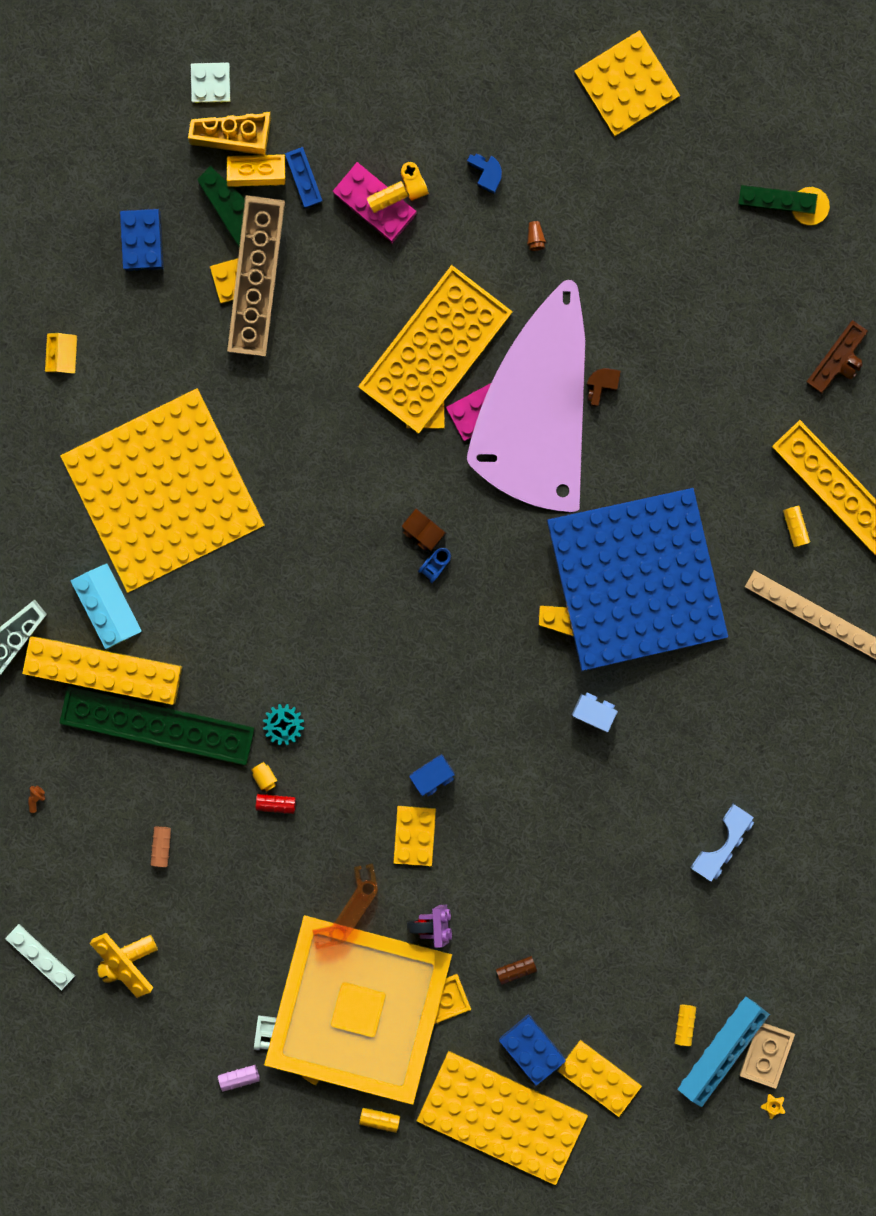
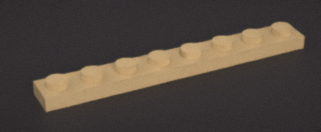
(812, 613)

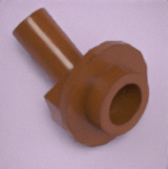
(36, 794)

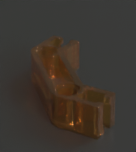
(352, 911)

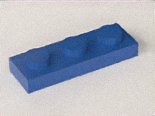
(303, 177)

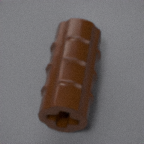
(516, 970)

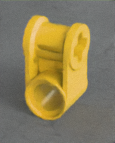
(414, 184)

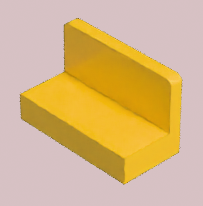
(61, 353)

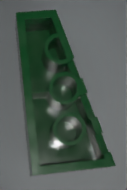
(225, 200)

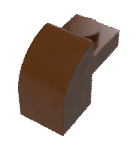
(602, 378)

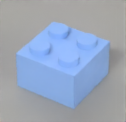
(594, 712)

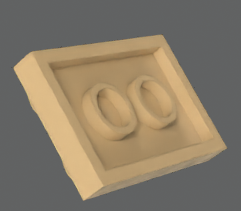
(767, 1055)

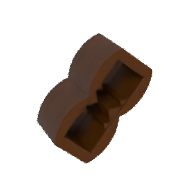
(423, 529)

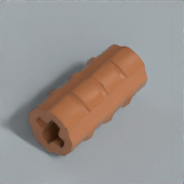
(160, 846)

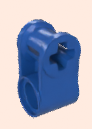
(434, 565)

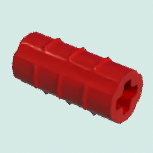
(275, 804)

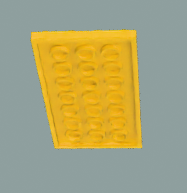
(435, 349)
(502, 1118)

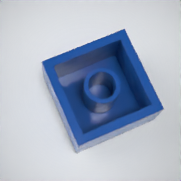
(431, 775)

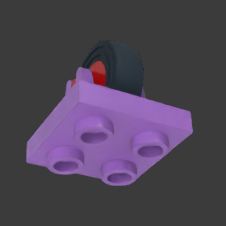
(433, 926)

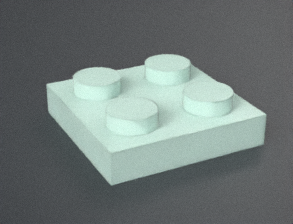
(210, 82)

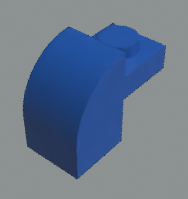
(491, 173)

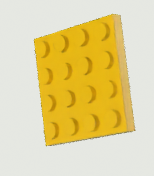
(627, 83)

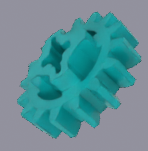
(281, 715)

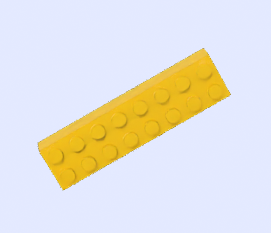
(102, 670)

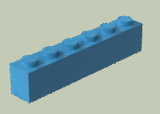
(723, 1051)

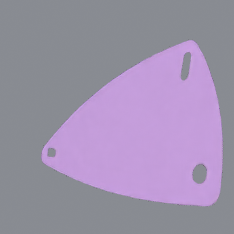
(537, 409)

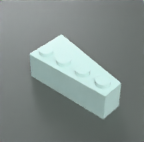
(17, 631)

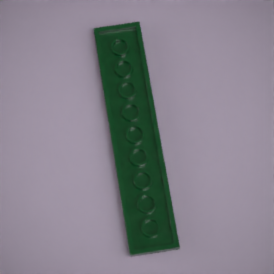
(157, 725)

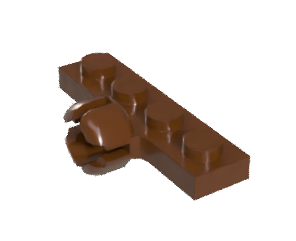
(839, 358)

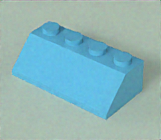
(106, 606)

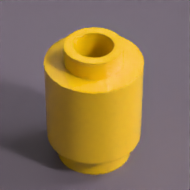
(264, 776)

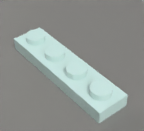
(40, 957)

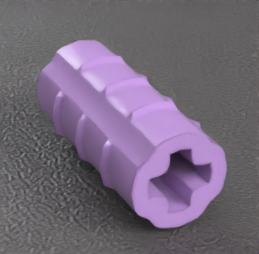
(238, 1078)

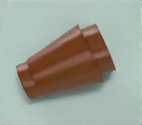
(536, 238)

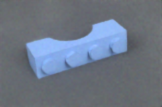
(709, 863)

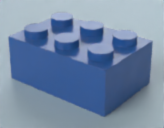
(141, 240)
(532, 1049)

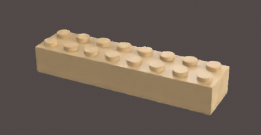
(255, 275)

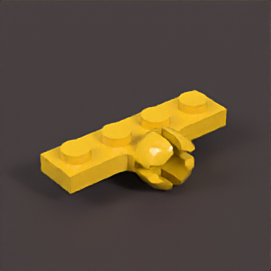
(118, 966)

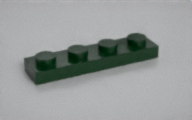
(778, 199)

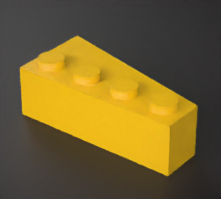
(232, 133)
(555, 618)

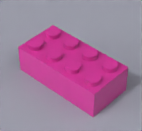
(360, 185)

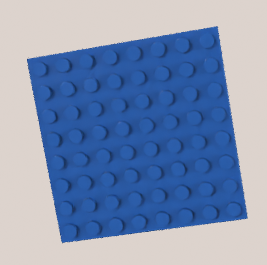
(637, 578)

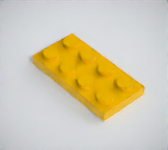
(599, 1078)

